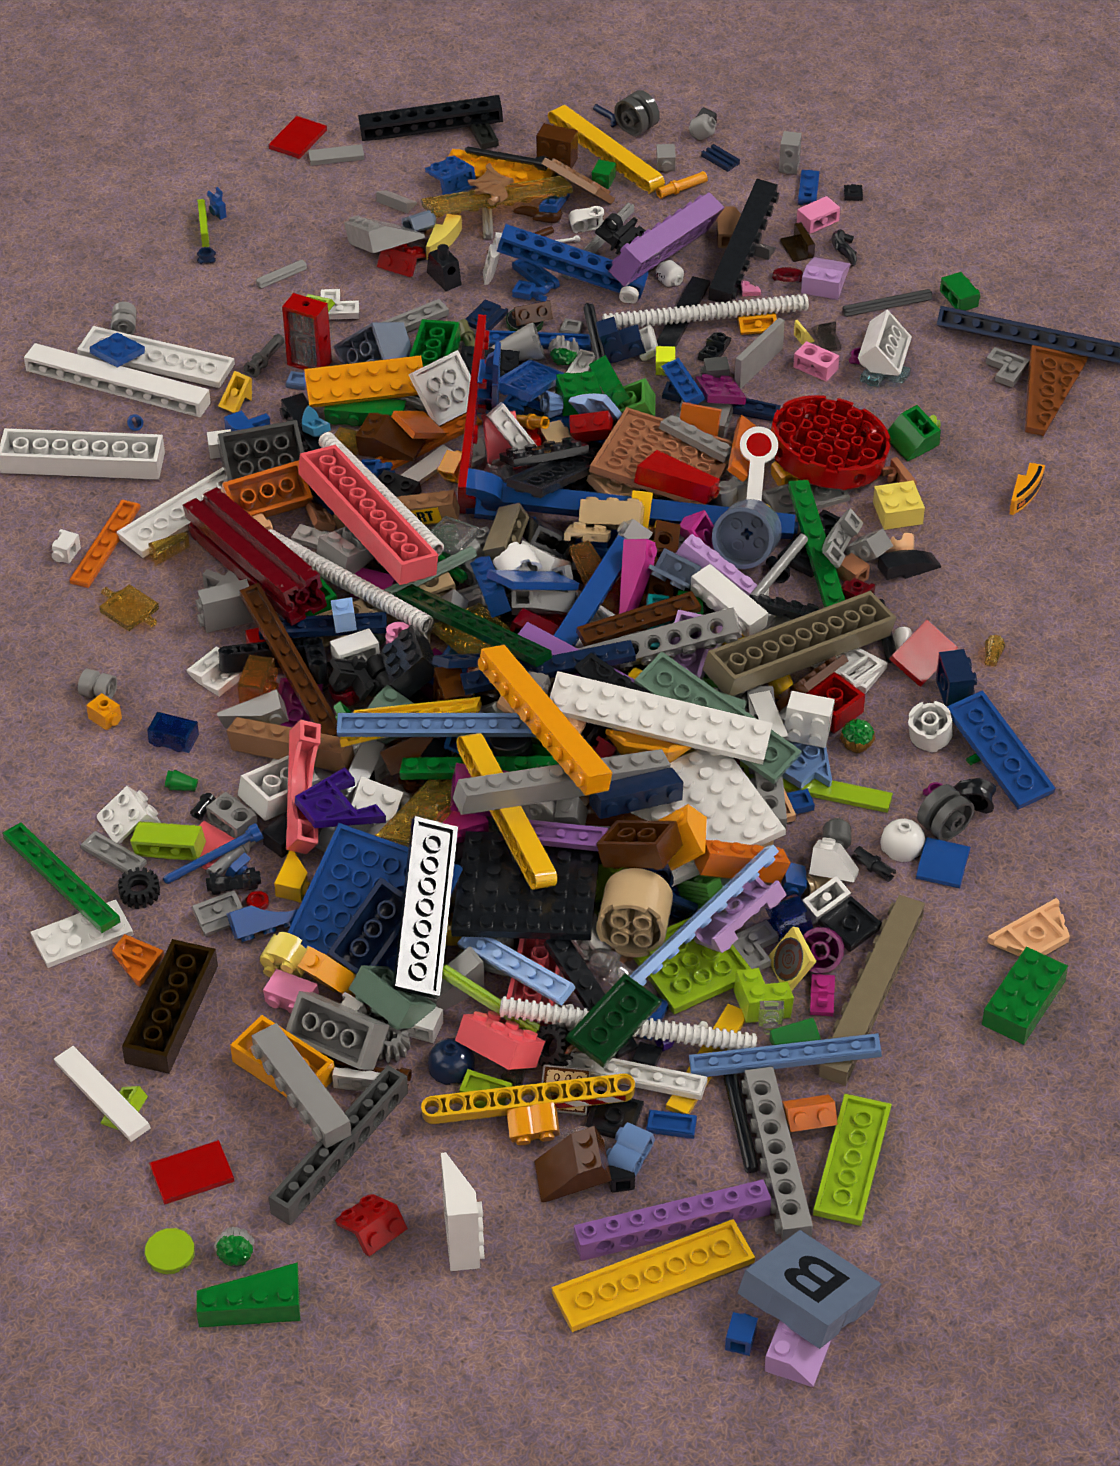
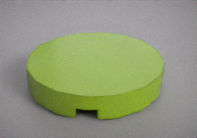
(169, 1250)

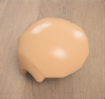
(905, 543)

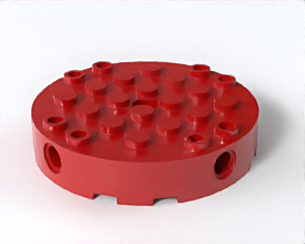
(830, 442)

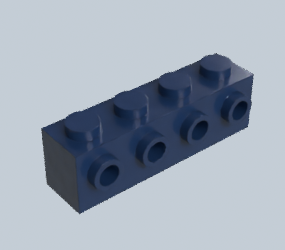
(638, 793)

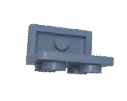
(675, 568)

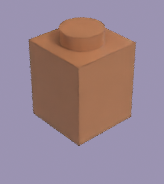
(853, 567)

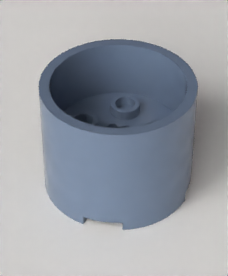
(736, 545)

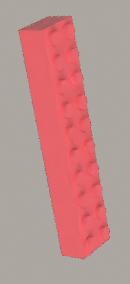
(368, 514)

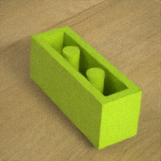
(168, 841)

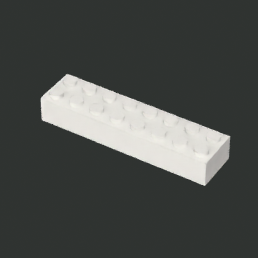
(81, 453)

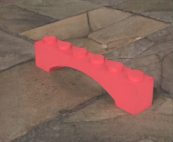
(303, 747)

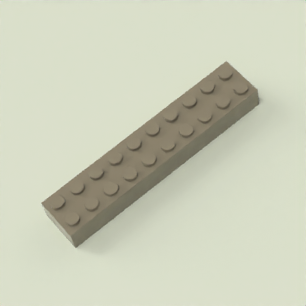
(798, 643)

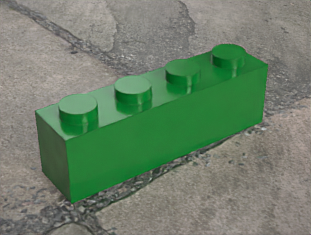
(356, 413)

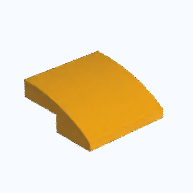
(755, 324)

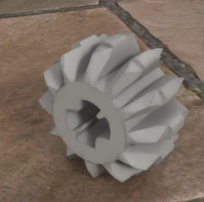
(395, 1045)

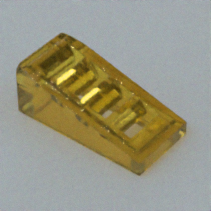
(163, 549)

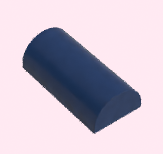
(369, 929)

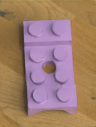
(720, 932)

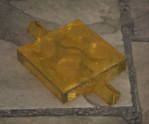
(128, 607)

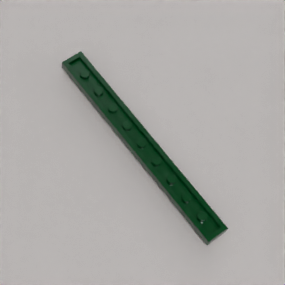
(474, 625)

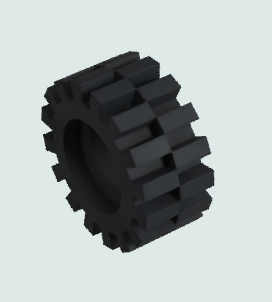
(139, 897)
(547, 1034)

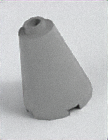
(526, 341)

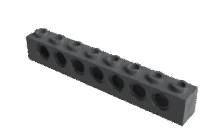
(323, 1163)

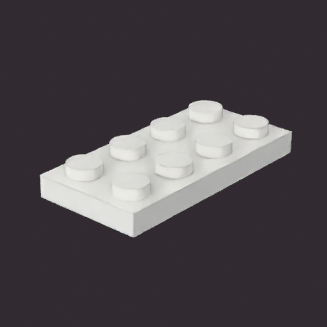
(76, 937)

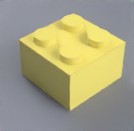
(898, 505)

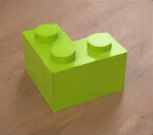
(751, 989)

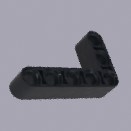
(311, 649)

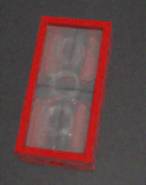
(306, 332)

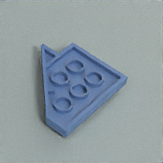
(809, 765)

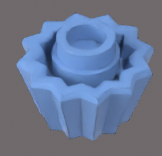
(551, 404)

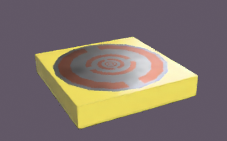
(792, 958)

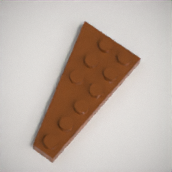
(1049, 383)

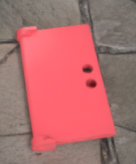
(494, 441)

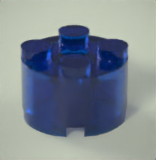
(789, 914)

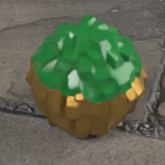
(857, 735)

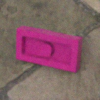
(822, 995)

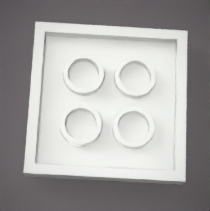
(443, 387)

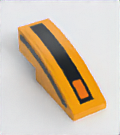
(1027, 487)

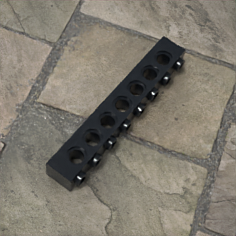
(430, 118)

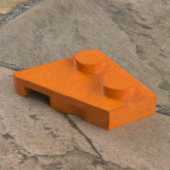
(137, 958)

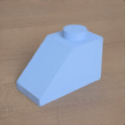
(343, 615)

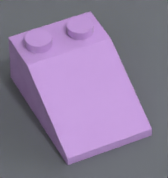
(824, 278)

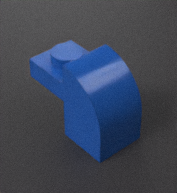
(239, 421)

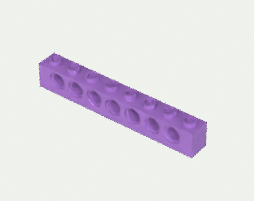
(671, 1220)

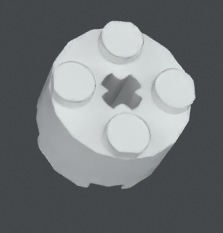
(517, 557)
(930, 726)

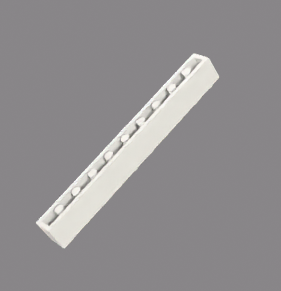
(117, 381)

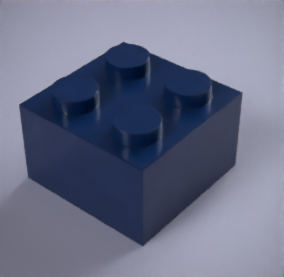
(955, 676)

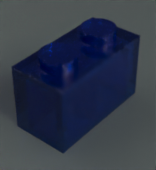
(173, 732)

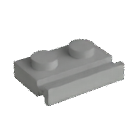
(212, 912)

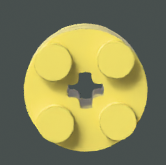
(283, 953)

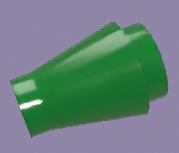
(179, 781)

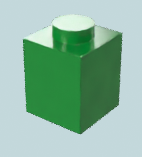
(604, 173)

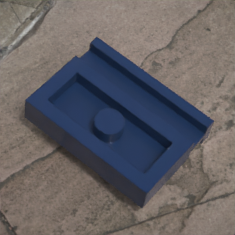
(493, 313)

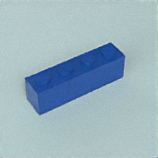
(491, 591)

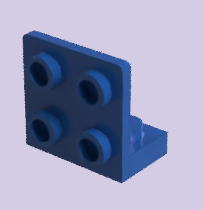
(452, 174)

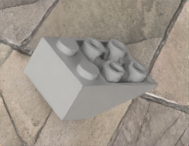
(344, 550)

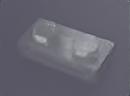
(770, 1015)

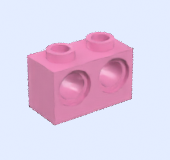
(816, 361)

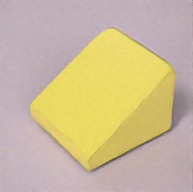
(801, 333)

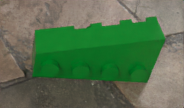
(252, 1299)

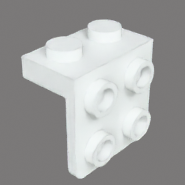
(124, 812)

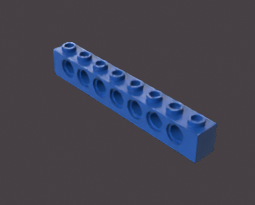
(563, 259)

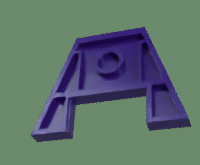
(327, 806)

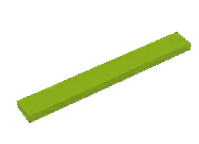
(841, 793)

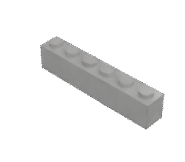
(300, 1085)

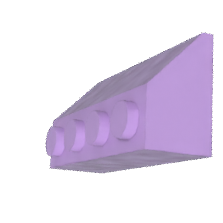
(702, 555)
(794, 1356)

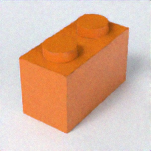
(810, 1113)

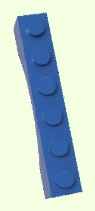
(251, 920)

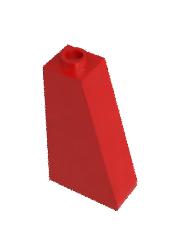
(676, 477)

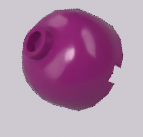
(825, 947)

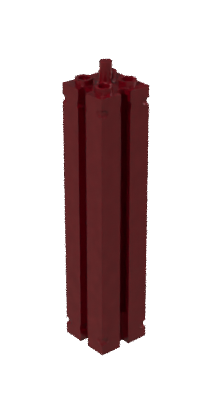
(255, 555)

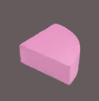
(749, 290)

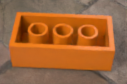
(282, 484)

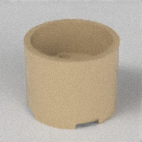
(634, 912)

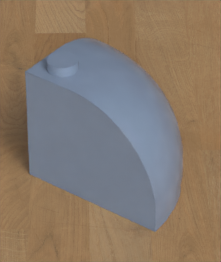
(375, 343)

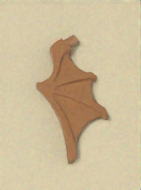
(493, 184)

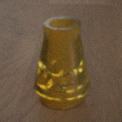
(993, 649)

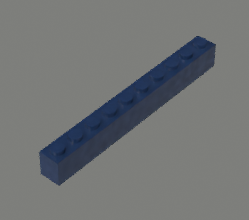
(1029, 334)

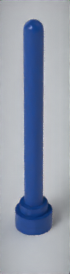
(252, 834)

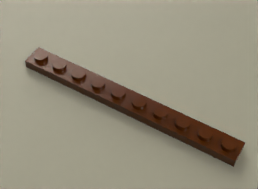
(289, 658)

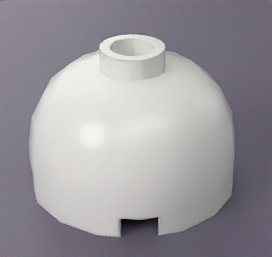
(903, 840)

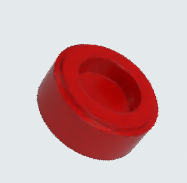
(258, 899)

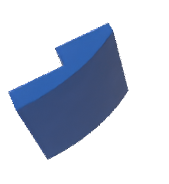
(943, 862)

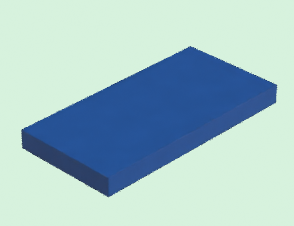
(532, 580)

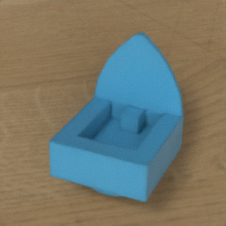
(313, 424)

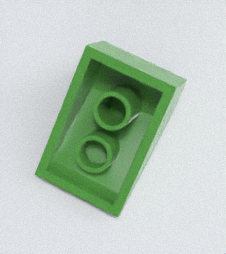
(641, 398)

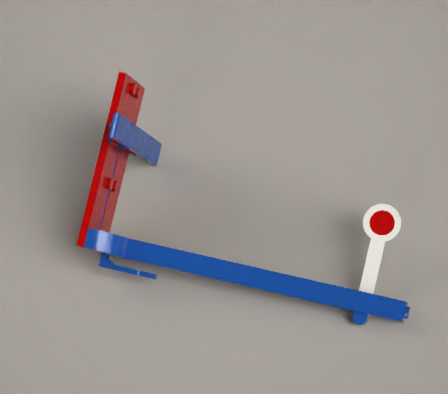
(485, 492)

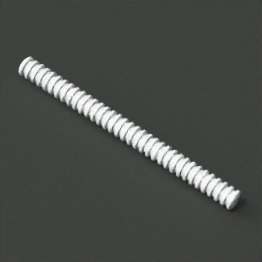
(711, 311)
(328, 439)
(360, 587)
(650, 1028)

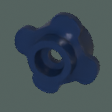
(206, 255)

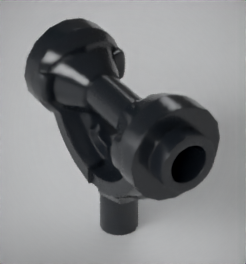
(219, 883)

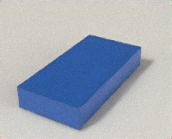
(671, 1124)

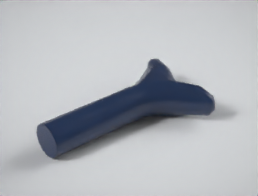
(606, 113)

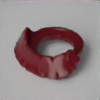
(781, 273)

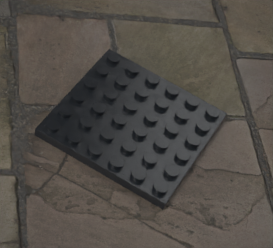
(499, 903)

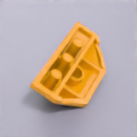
(633, 743)

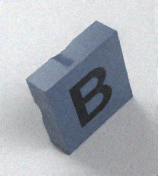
(809, 1288)

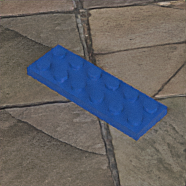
(528, 381)
(1000, 750)

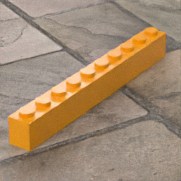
(545, 720)

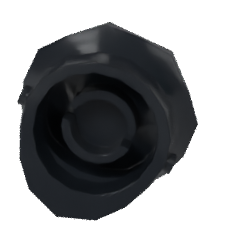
(978, 792)

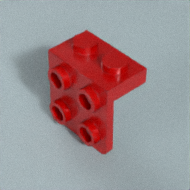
(400, 259)
(373, 1222)

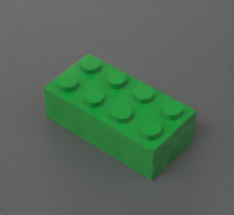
(436, 340)
(1024, 995)

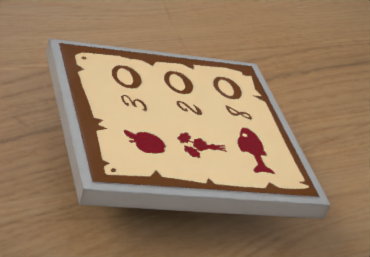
(560, 1073)

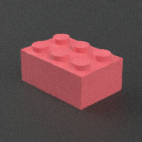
(500, 1040)

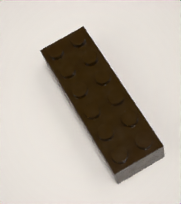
(170, 1006)

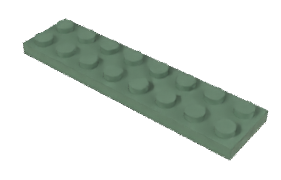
(673, 681)

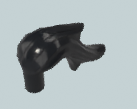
(839, 241)

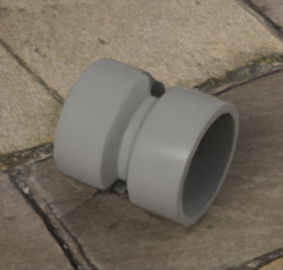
(124, 318)
(93, 684)

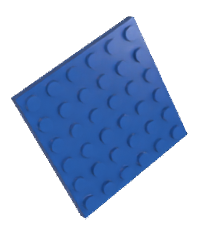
(342, 883)

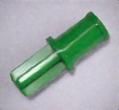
(457, 573)

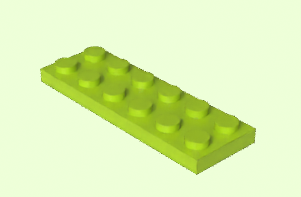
(852, 1160)

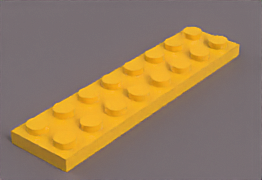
(652, 1275)

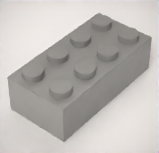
(337, 1030)

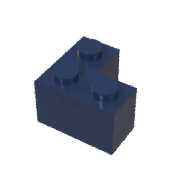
(619, 343)

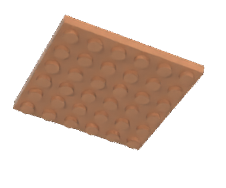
(635, 439)

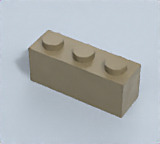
(506, 529)

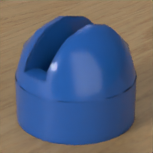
(139, 420)

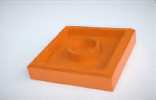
(702, 417)
(418, 425)

